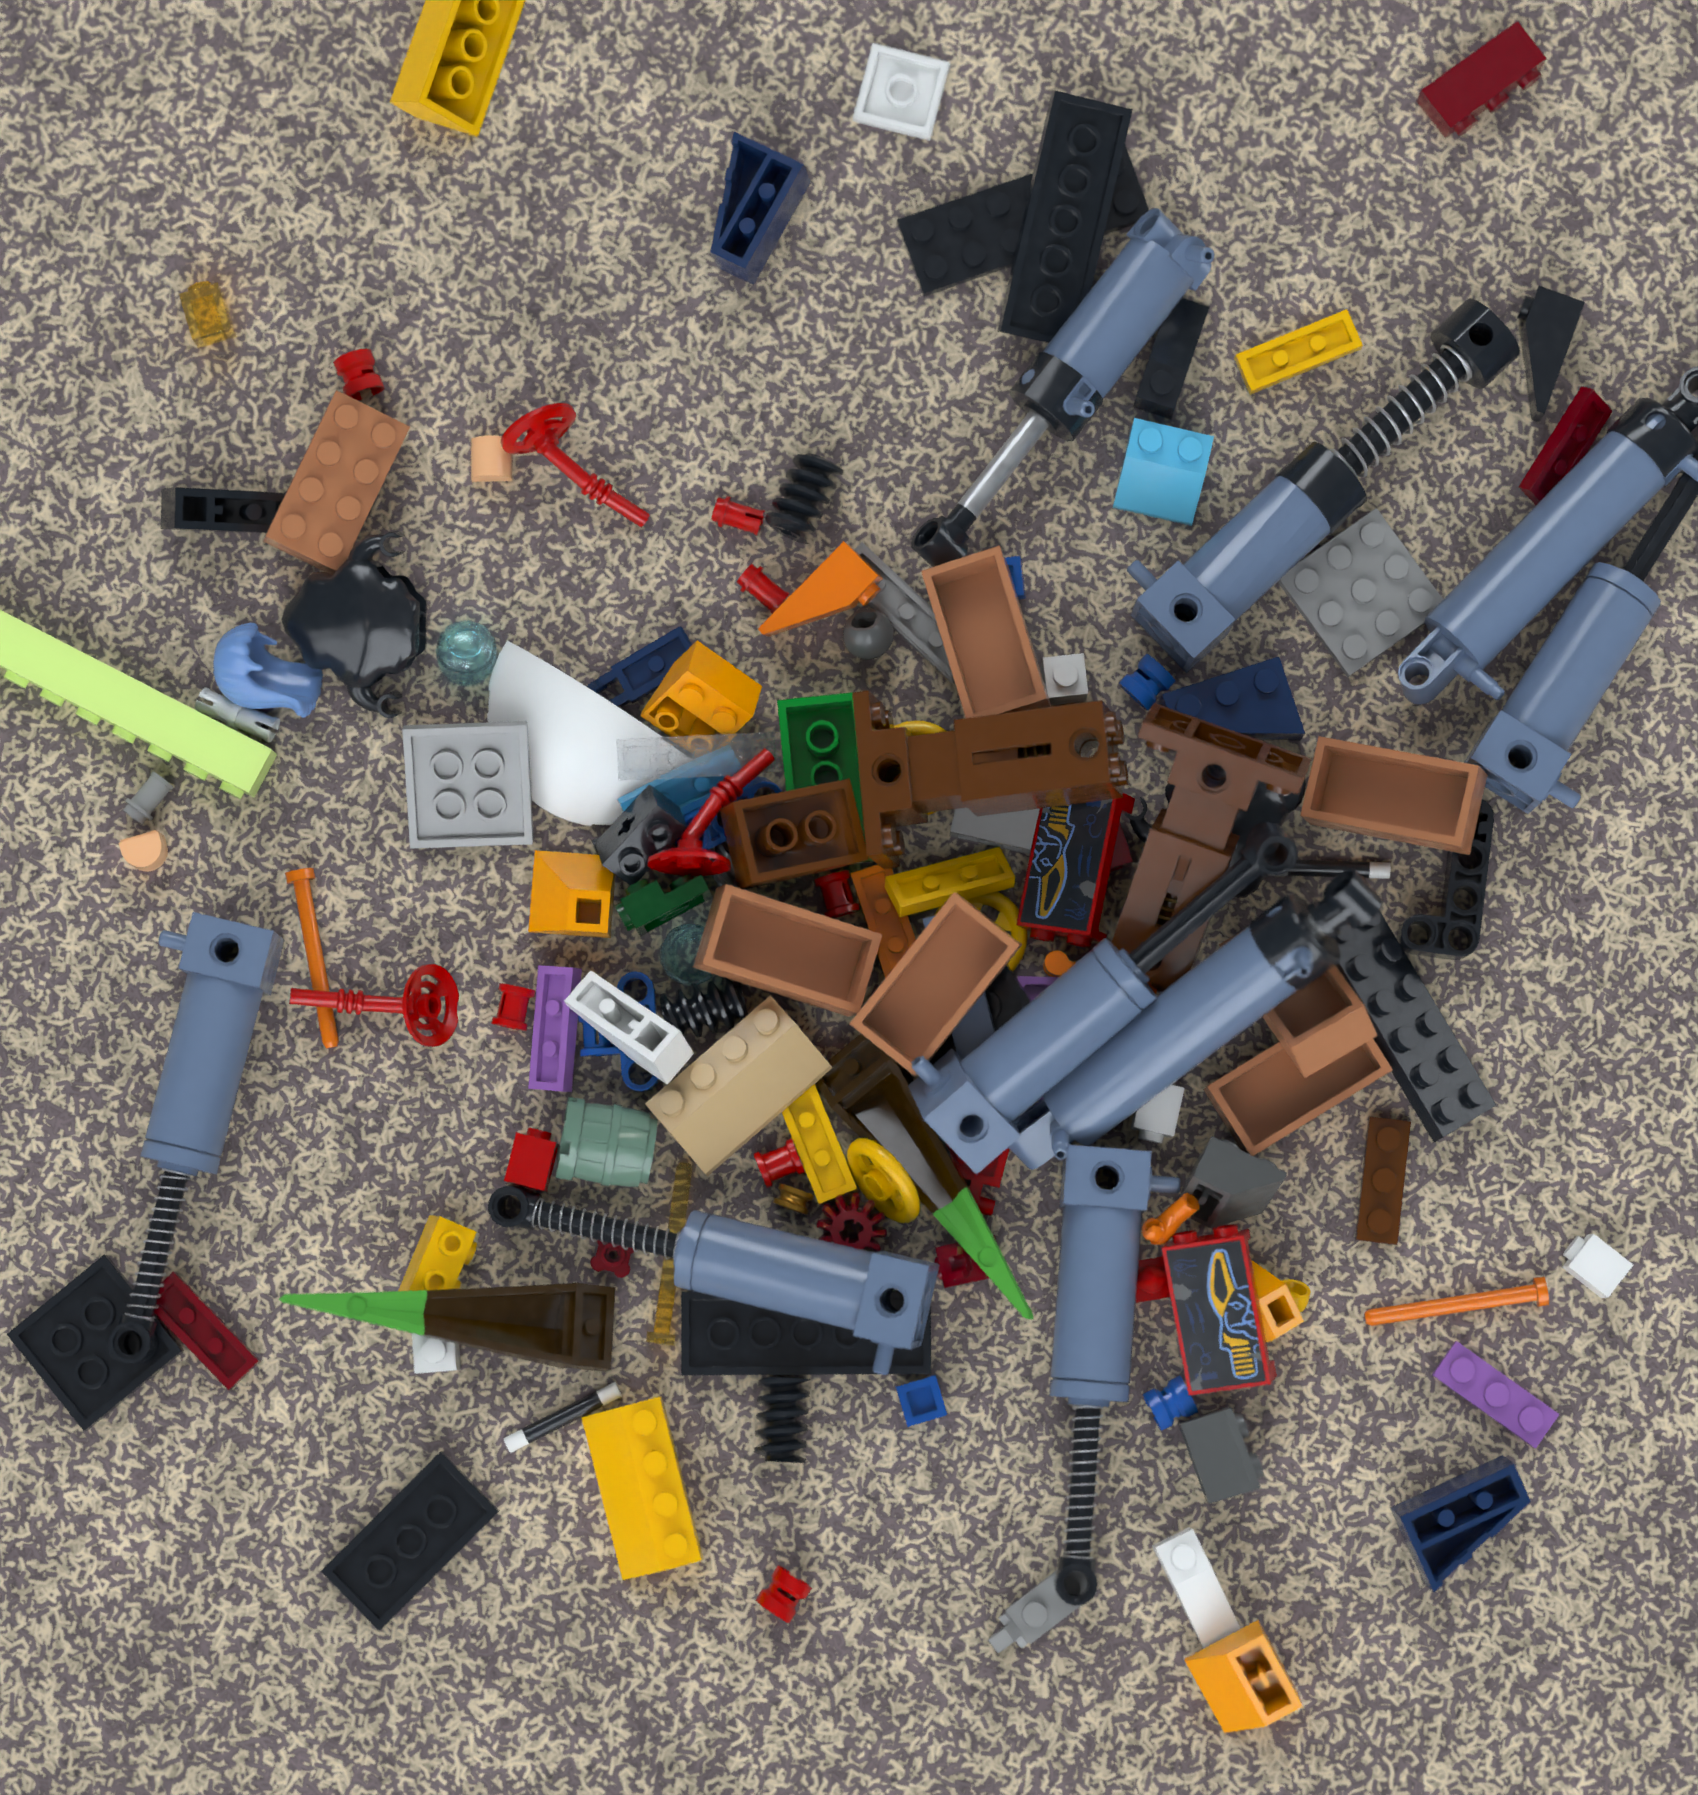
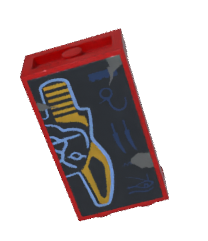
(1071, 870)
(1217, 1310)

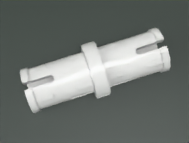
(237, 716)

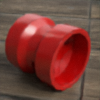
(358, 373)
(777, 1601)

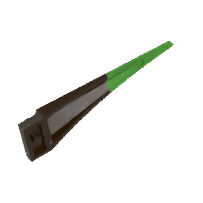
(876, 1103)
(537, 1323)

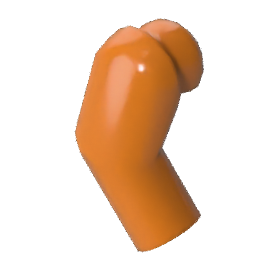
(1161, 1229)

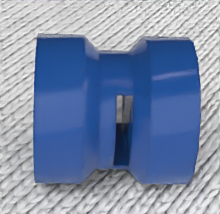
(1147, 682)
(1170, 1402)

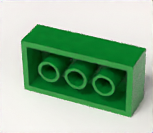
(820, 743)

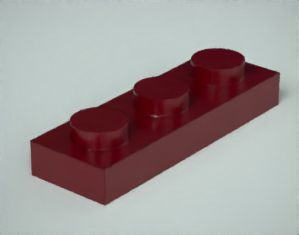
(1566, 443)
(204, 1332)

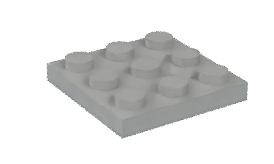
(1361, 592)
(468, 784)

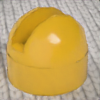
(1299, 1292)

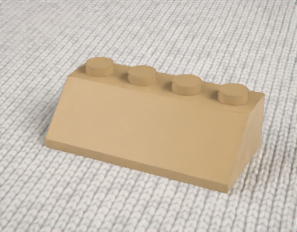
(738, 1085)

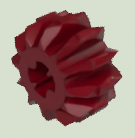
(857, 1213)

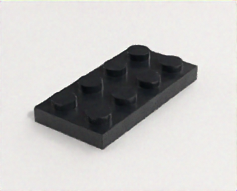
(410, 1541)

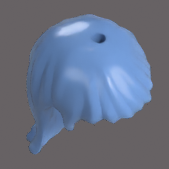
(259, 679)

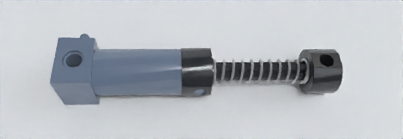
(1308, 498)

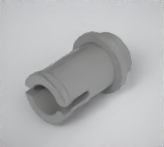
(147, 798)

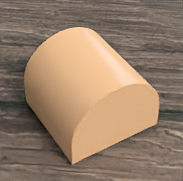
(489, 460)
(145, 850)

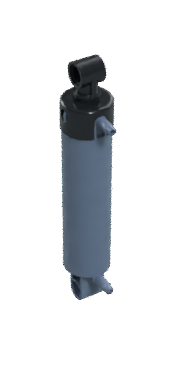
(1555, 542)
(1196, 1017)

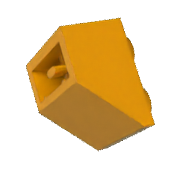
(702, 696)
(1244, 1680)

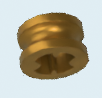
(793, 1199)

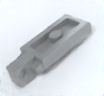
(1036, 1612)

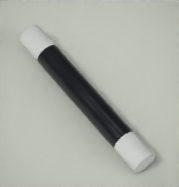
(1324, 868)
(562, 1417)

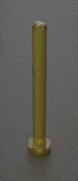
(667, 1289)

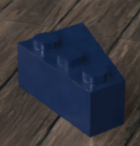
(755, 206)
(1245, 701)
(1459, 1516)

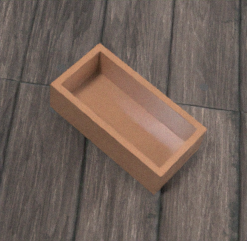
(336, 483)
(985, 635)
(1394, 795)
(787, 950)
(936, 983)
(1320, 1022)
(1272, 1098)

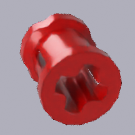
(837, 894)
(513, 1007)
(779, 1163)

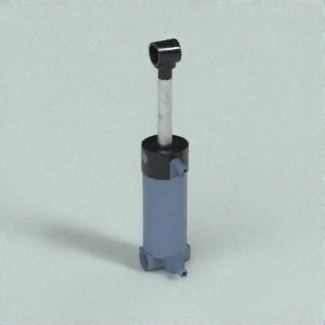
(1082, 362)

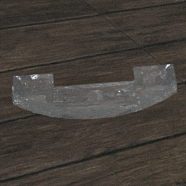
(694, 755)

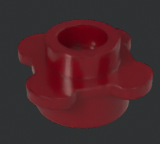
(619, 1265)

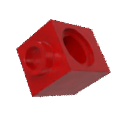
(532, 1160)

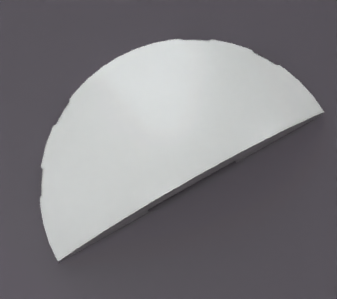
(568, 737)

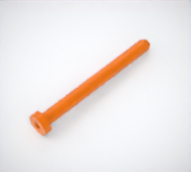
(314, 953)
(1536, 1292)

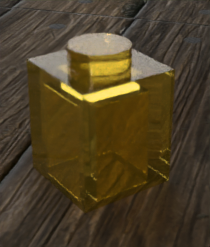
(207, 314)

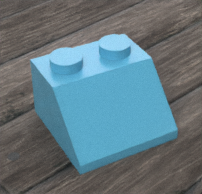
(1163, 471)

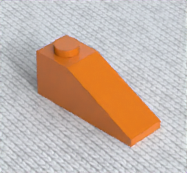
(831, 589)

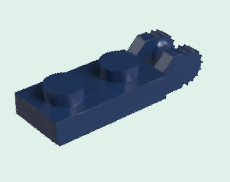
(644, 669)

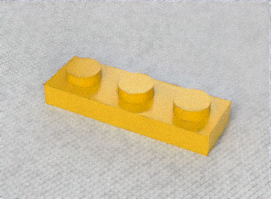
(1298, 351)
(934, 884)
(818, 1147)

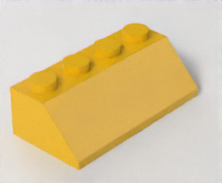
(456, 61)
(642, 1488)

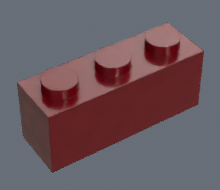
(1482, 81)

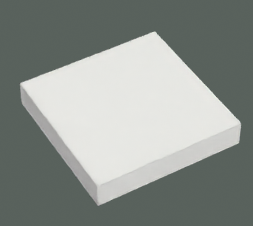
(901, 91)

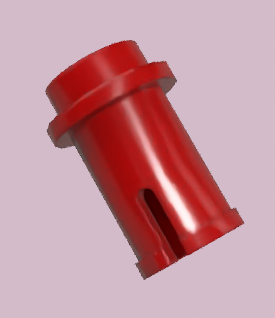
(737, 515)
(762, 588)

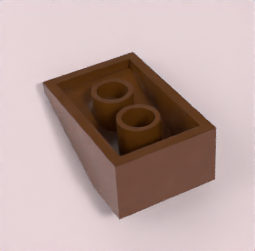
(793, 833)

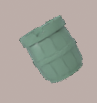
(606, 1144)

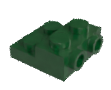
(649, 908)

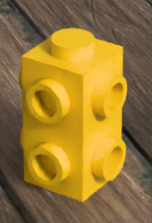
(439, 1256)

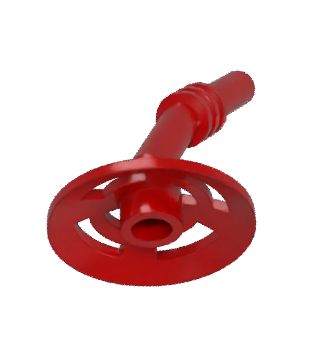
(544, 440)
(689, 854)
(411, 1006)

